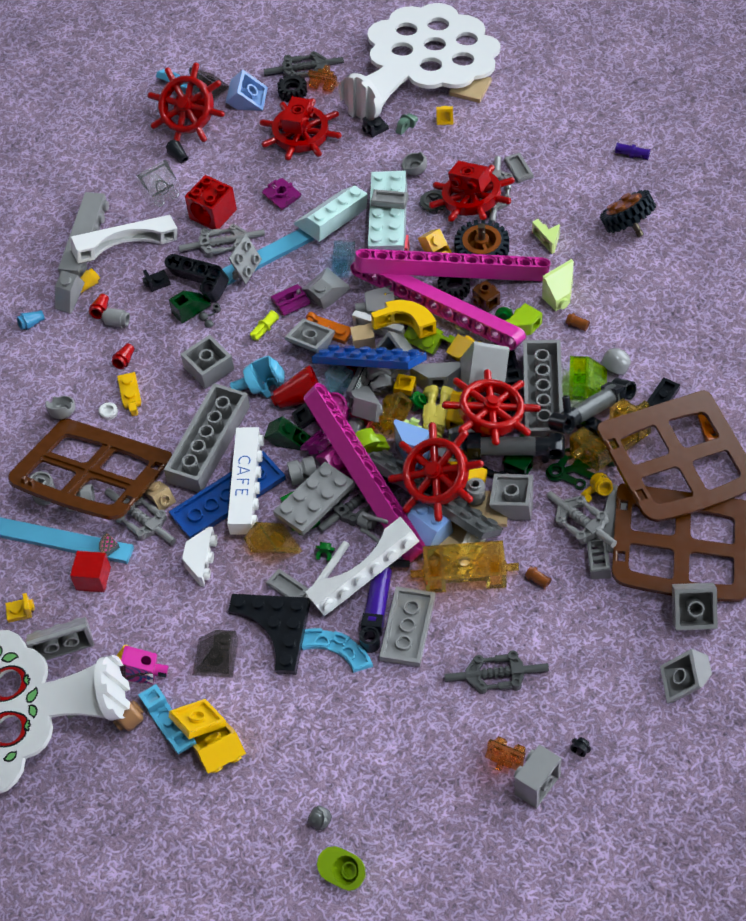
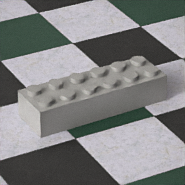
(542, 383)
(207, 438)

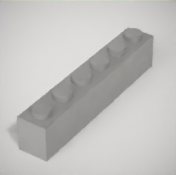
(87, 220)

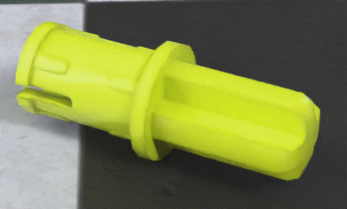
(264, 325)

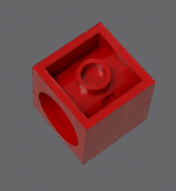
(210, 202)

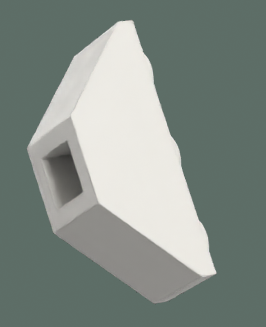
(198, 555)

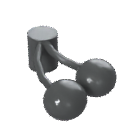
(204, 316)

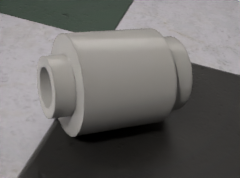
(115, 317)
(476, 489)

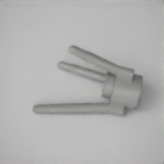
(369, 521)

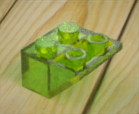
(585, 377)

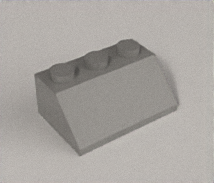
(61, 638)

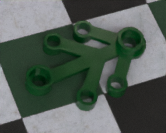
(578, 467)

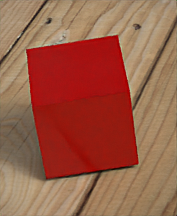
(90, 571)

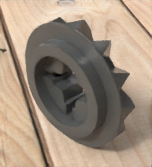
(427, 197)

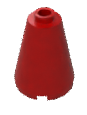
(294, 389)

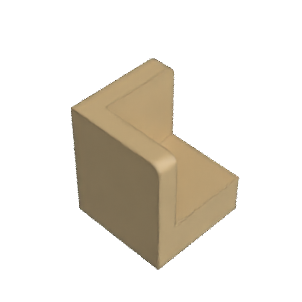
(363, 336)

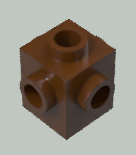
(486, 296)

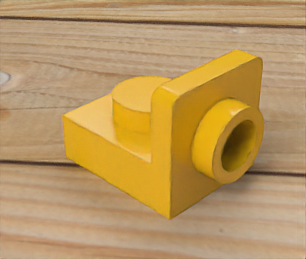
(20, 609)

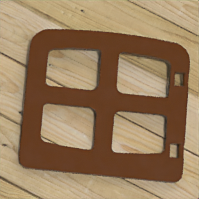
(678, 455)
(89, 470)
(680, 544)

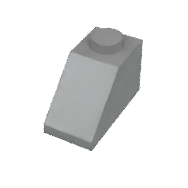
(67, 291)

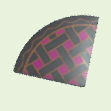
(108, 544)

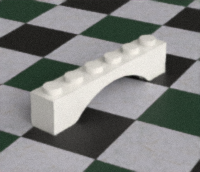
(156, 230)
(333, 591)

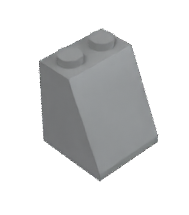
(482, 357)

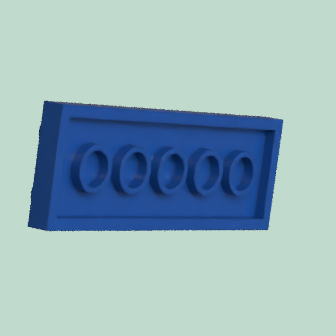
(369, 357)
(212, 503)

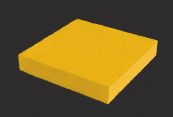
(197, 718)

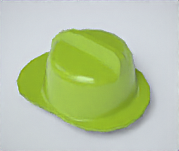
(341, 868)

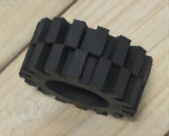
(292, 81)
(456, 292)

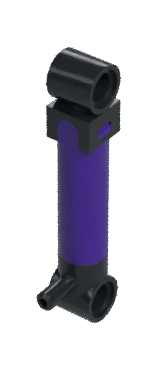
(373, 618)

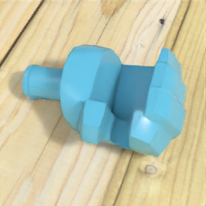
(260, 371)

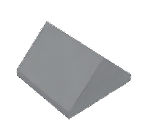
(310, 336)

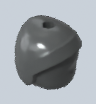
(319, 818)

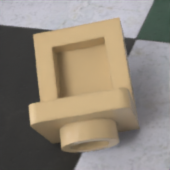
(161, 495)

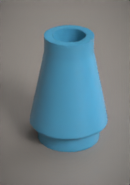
(29, 319)

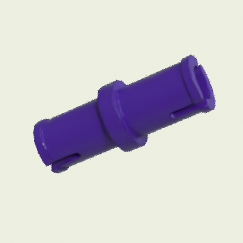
(632, 151)

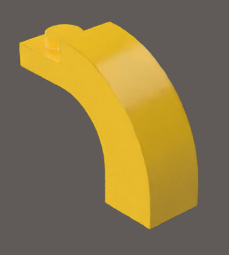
(405, 313)

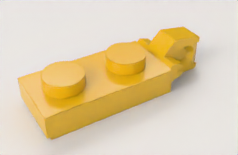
(129, 392)

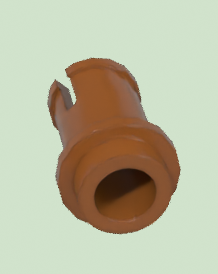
(575, 321)
(537, 577)

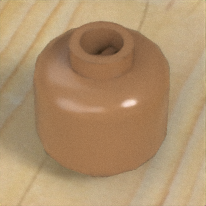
(133, 717)

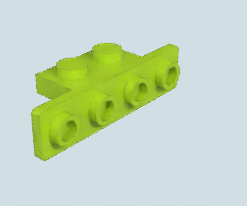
(430, 343)

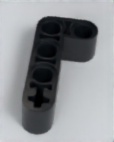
(211, 276)

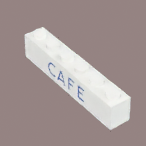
(245, 480)

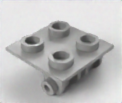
(244, 259)

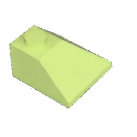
(558, 286)

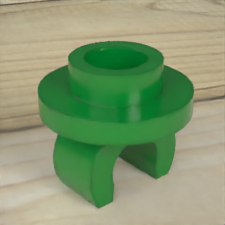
(503, 313)
(418, 400)
(324, 548)

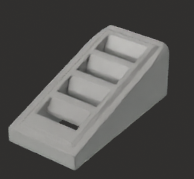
(601, 570)

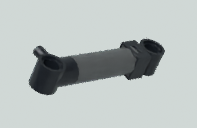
(591, 406)
(547, 447)

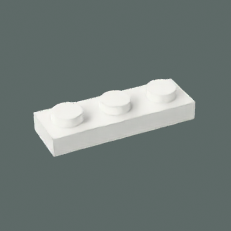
(363, 318)

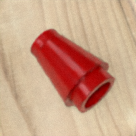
(98, 306)
(123, 356)

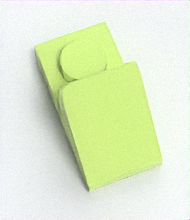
(547, 237)

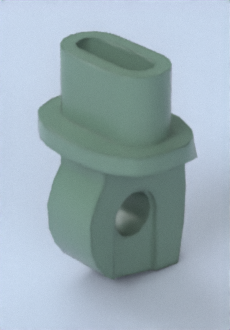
(405, 122)

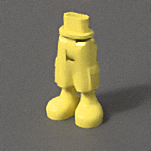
(435, 413)

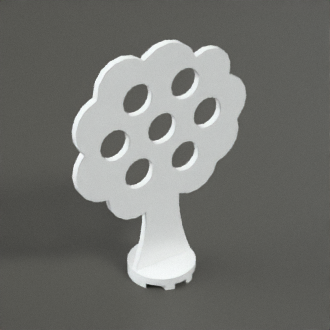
(369, 93)

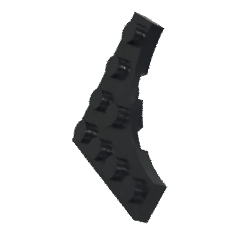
(282, 619)

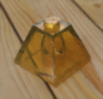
(271, 538)

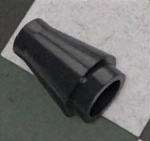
(176, 150)

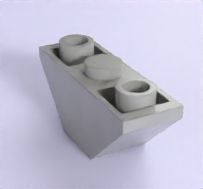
(436, 374)
(365, 404)

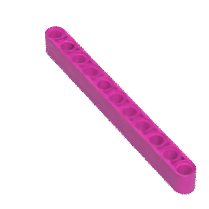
(451, 265)
(448, 307)
(358, 462)

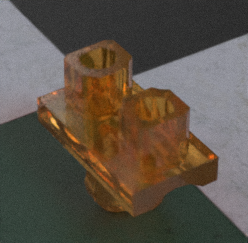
(323, 76)
(504, 755)

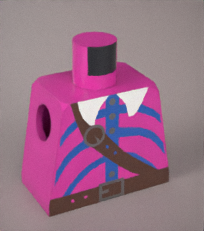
(141, 666)

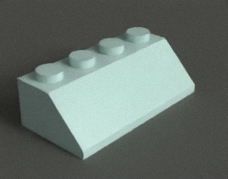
(333, 213)

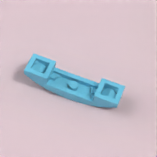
(159, 710)

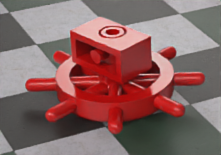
(186, 105)
(296, 123)
(471, 184)
(489, 412)
(436, 471)

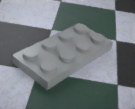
(314, 498)
(407, 626)

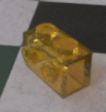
(394, 407)

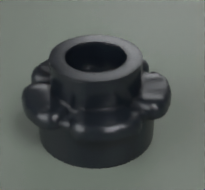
(582, 744)

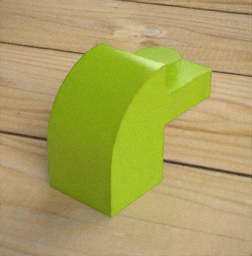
(372, 441)

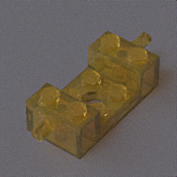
(591, 449)
(485, 564)

